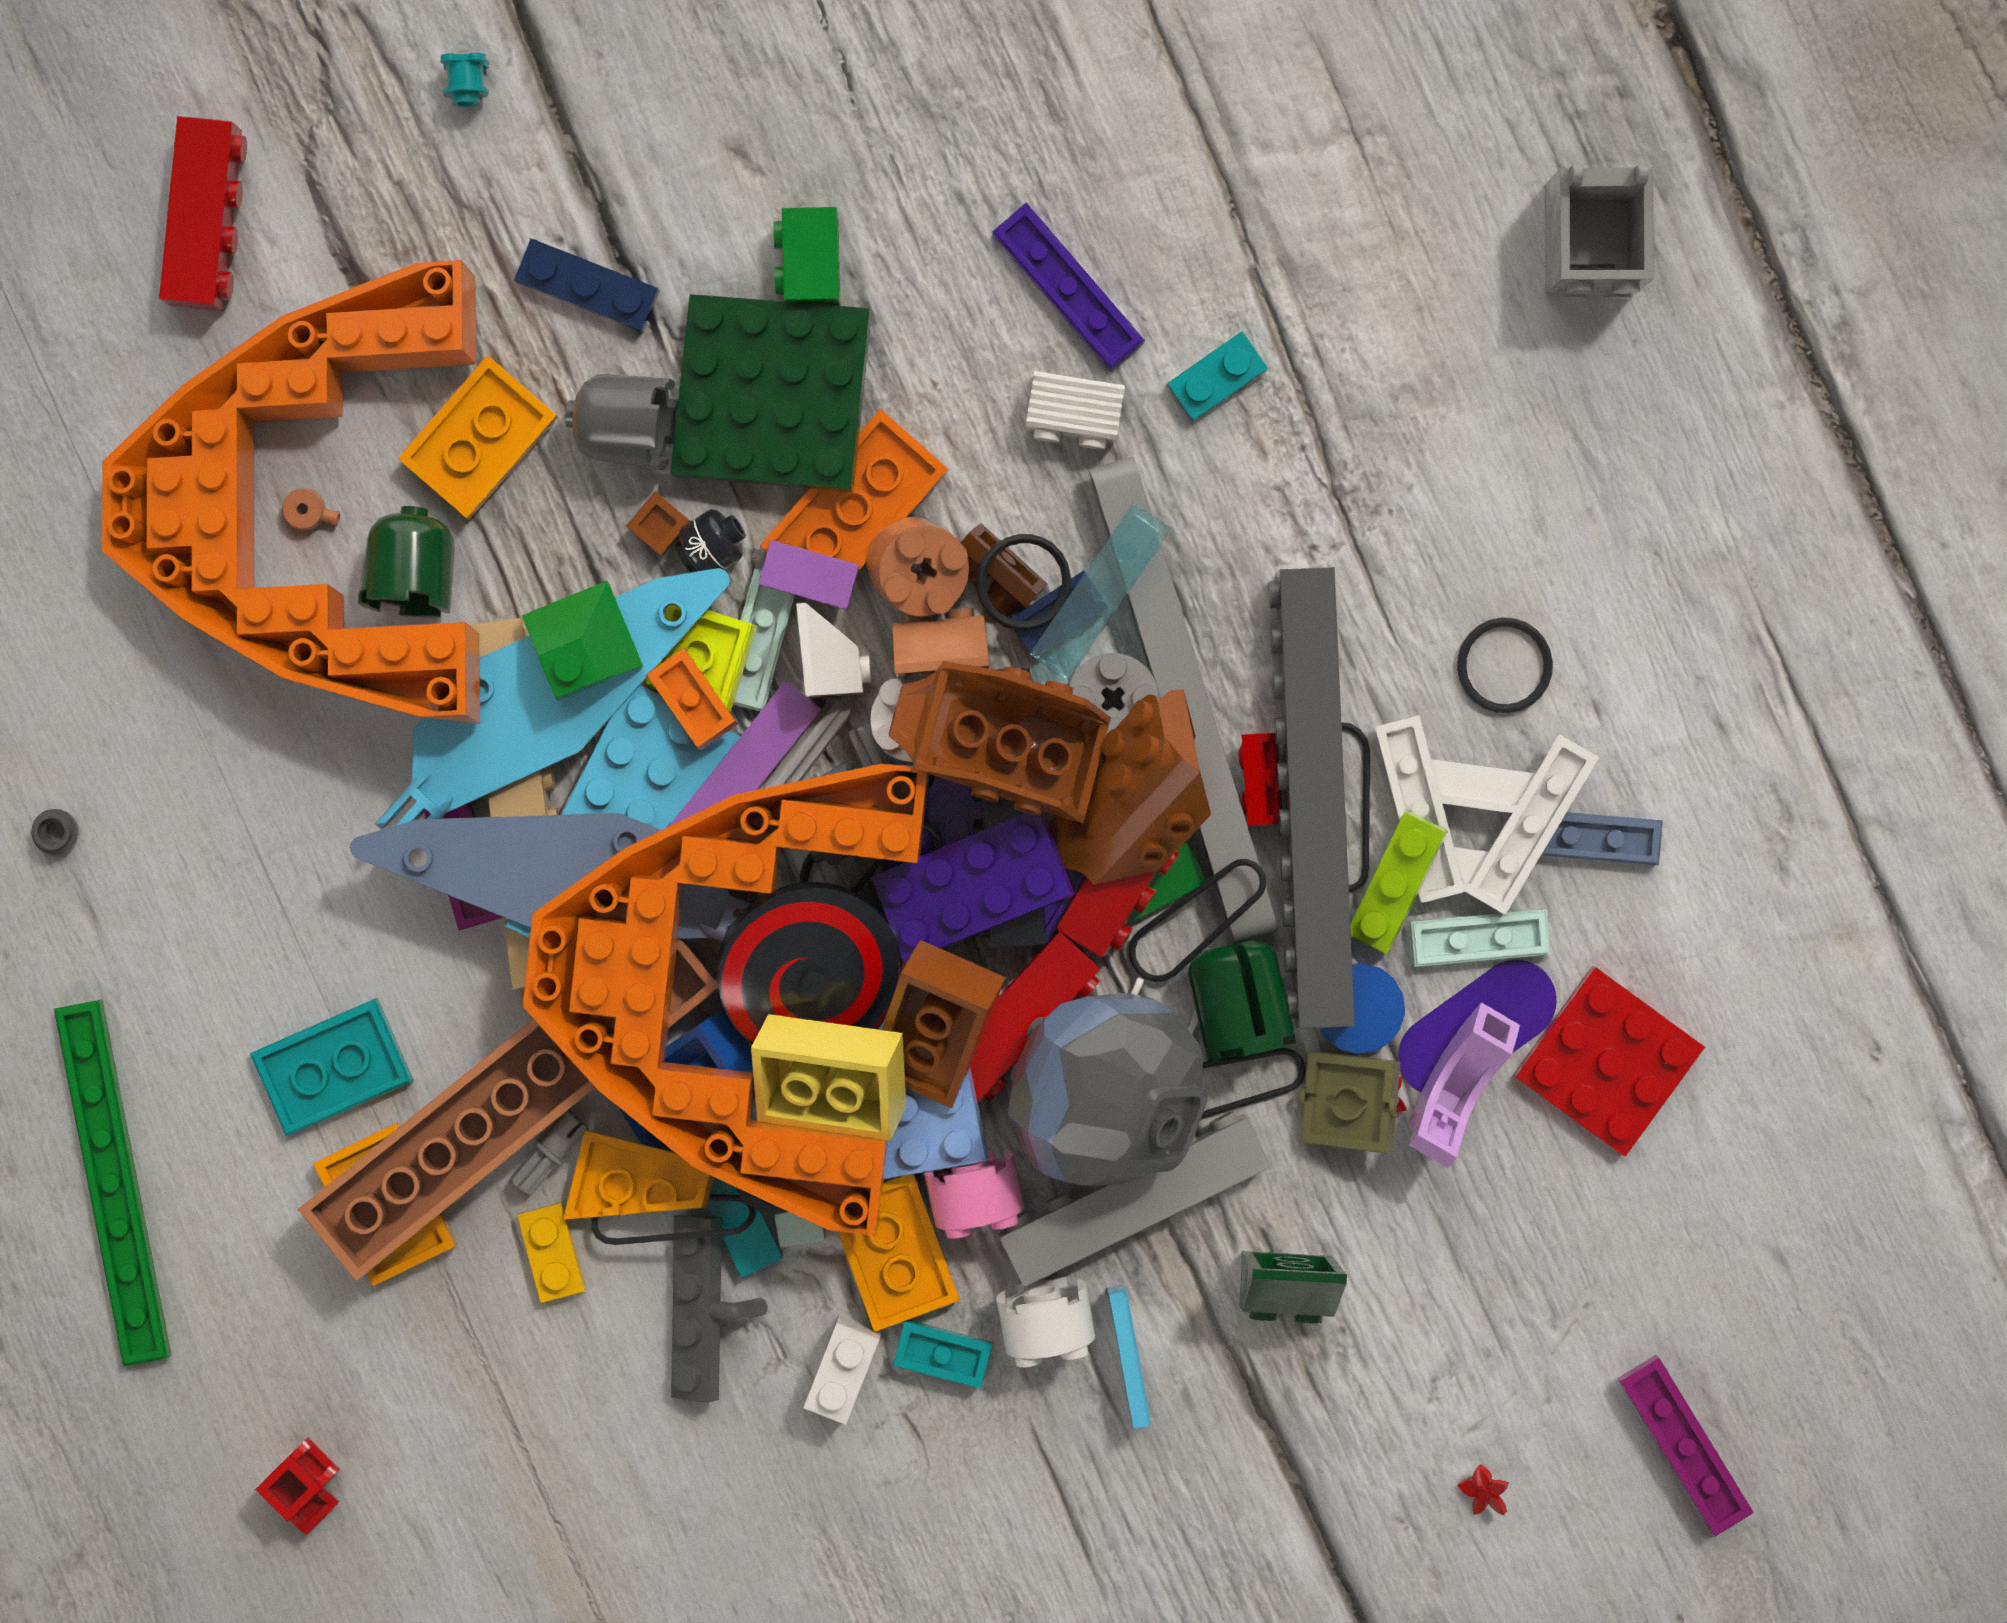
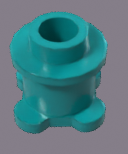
(465, 78)

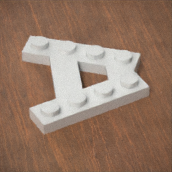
(1533, 799)

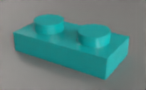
(1217, 376)
(942, 1353)

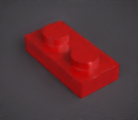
(1258, 761)

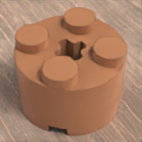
(926, 590)

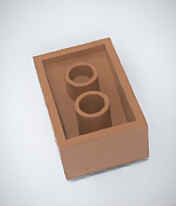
(924, 643)

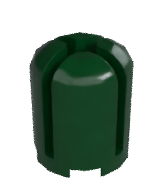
(1240, 1000)

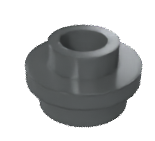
(42, 837)

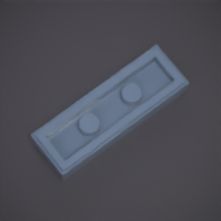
(1607, 839)

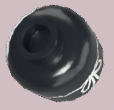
(710, 542)

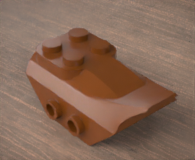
(1003, 736)
(1143, 795)

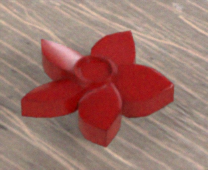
(1484, 1490)

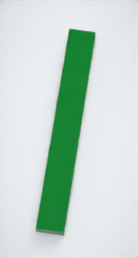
(112, 1182)

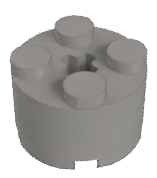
(1113, 672)

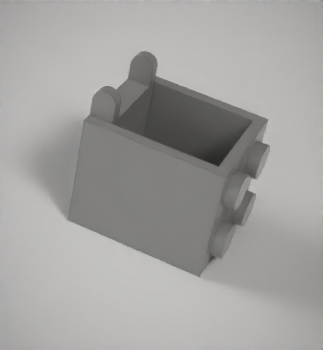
(1599, 221)

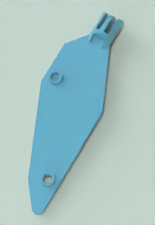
(521, 719)

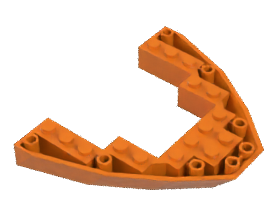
(185, 493)
(607, 973)

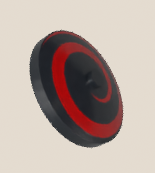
(808, 957)

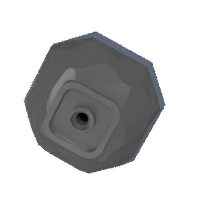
(1107, 1090)

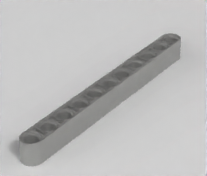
(1176, 668)

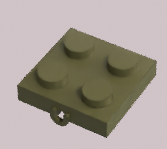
(1350, 1102)

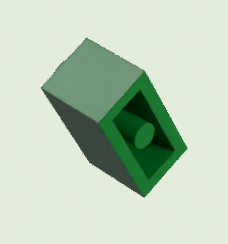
(809, 255)

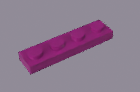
(1685, 1445)

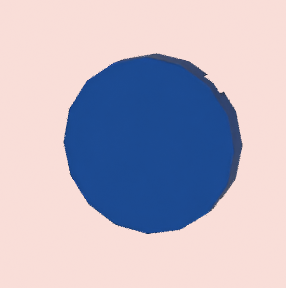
(1377, 1012)

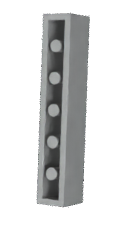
(1111, 1212)

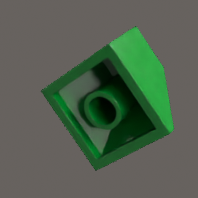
(582, 640)

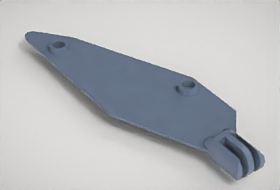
(527, 861)

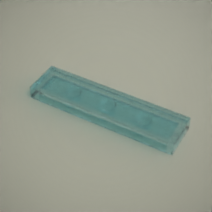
(1100, 591)

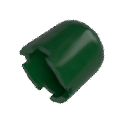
(408, 564)

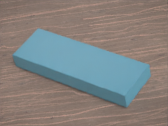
(1129, 1356)

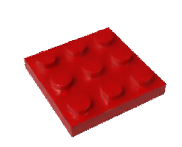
(1609, 1061)

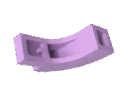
(1457, 1082)

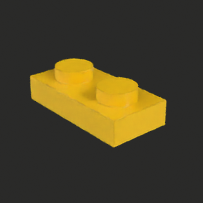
(551, 1252)

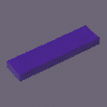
(1068, 286)

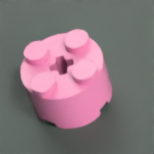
(976, 1195)

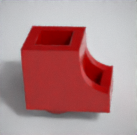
(298, 1486)

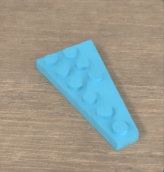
(642, 767)

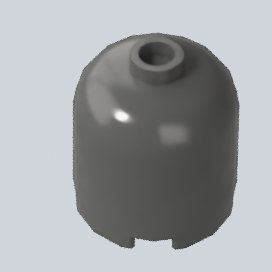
(624, 419)

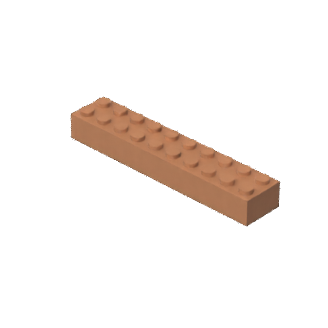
(463, 1137)

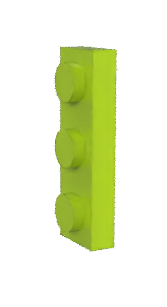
(1397, 881)

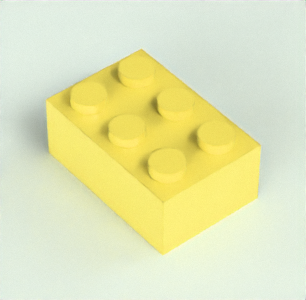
(829, 1077)

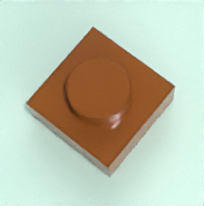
(657, 523)

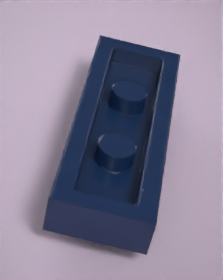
(586, 285)

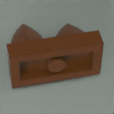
(1013, 581)

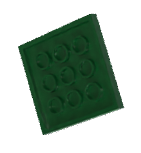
(771, 392)

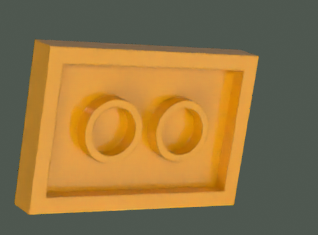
(478, 437)
(422, 1246)
(903, 1265)

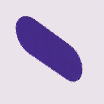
(1511, 988)

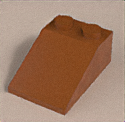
(943, 1013)

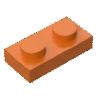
(692, 699)

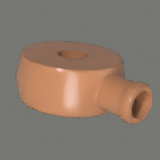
(316, 511)

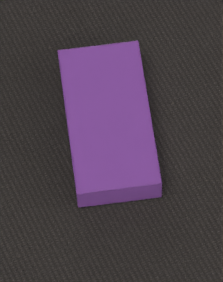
(808, 574)

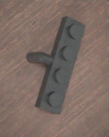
(699, 1310)

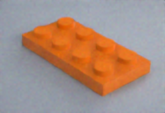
(888, 485)

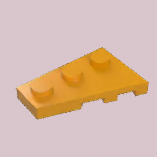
(632, 1178)

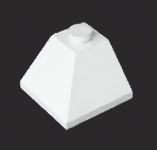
(829, 658)

